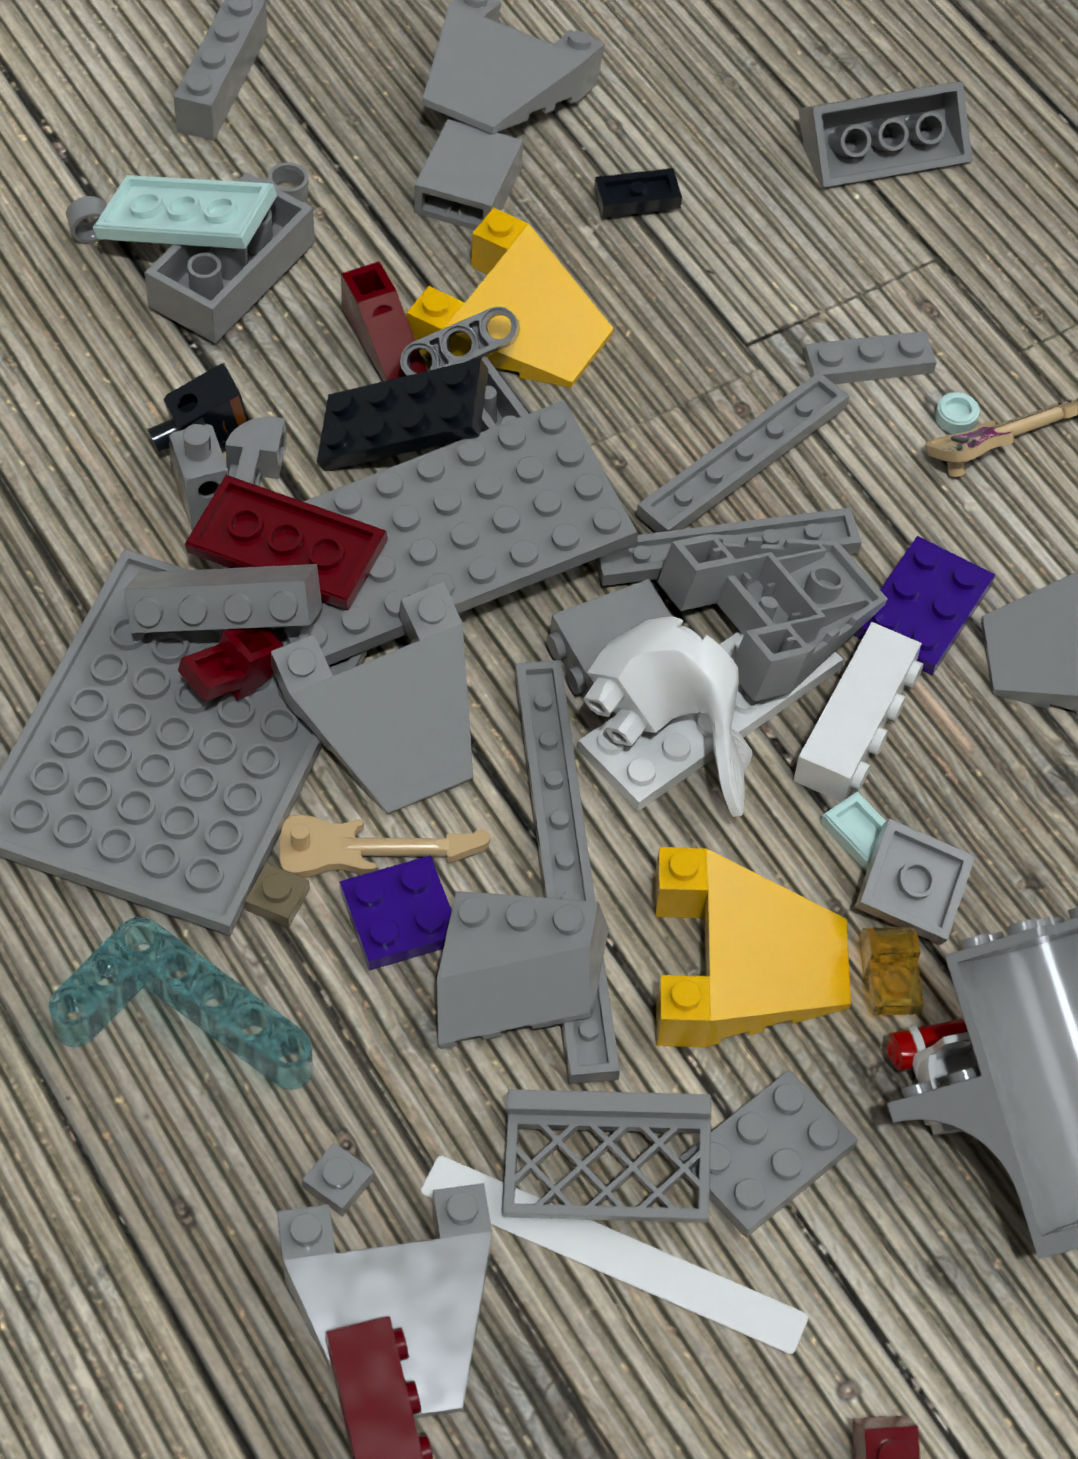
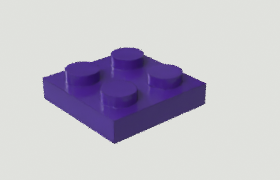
(397, 912)

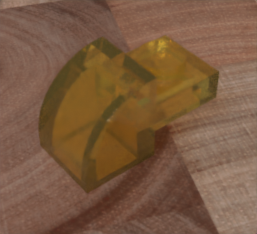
(892, 969)

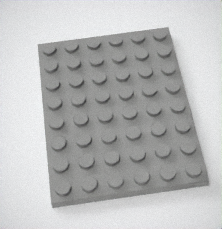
(142, 780)

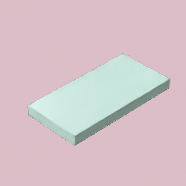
(185, 211)

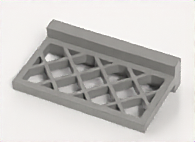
(599, 1113)

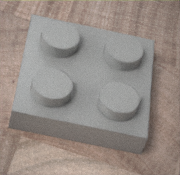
(915, 881)

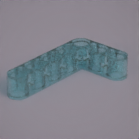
(186, 995)

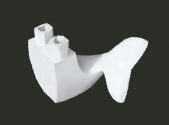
(666, 673)

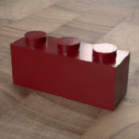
(374, 1393)

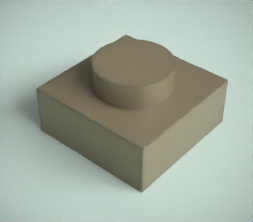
(277, 895)

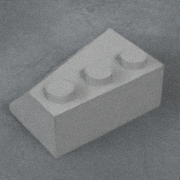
(517, 964)

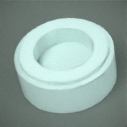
(957, 412)

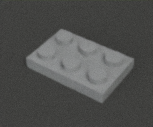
(771, 1152)

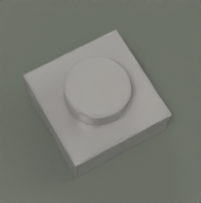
(338, 1179)

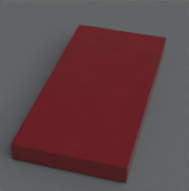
(265, 528)

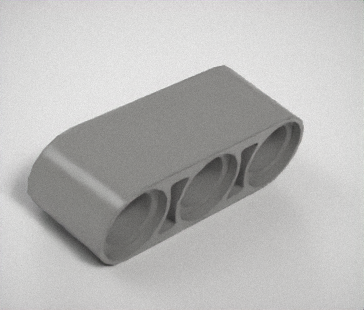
(475, 327)

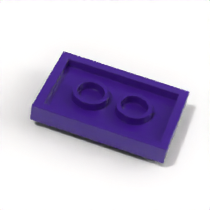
(931, 599)

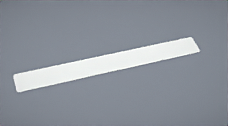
(636, 1263)

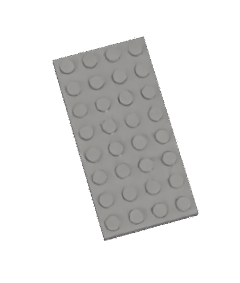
(478, 518)

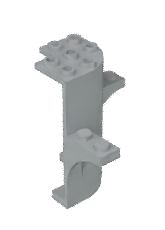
(1024, 1033)

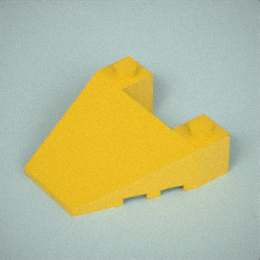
(556, 318)
(765, 952)

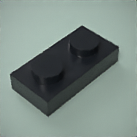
(637, 192)

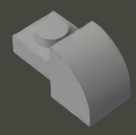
(257, 449)

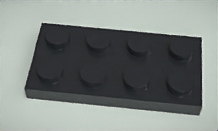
(403, 415)

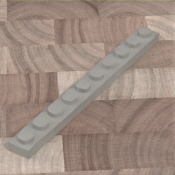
(563, 846)

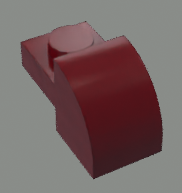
(234, 665)

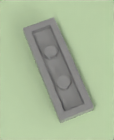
(871, 357)

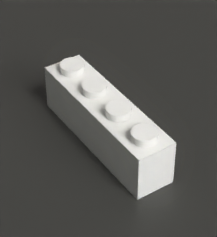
(858, 712)

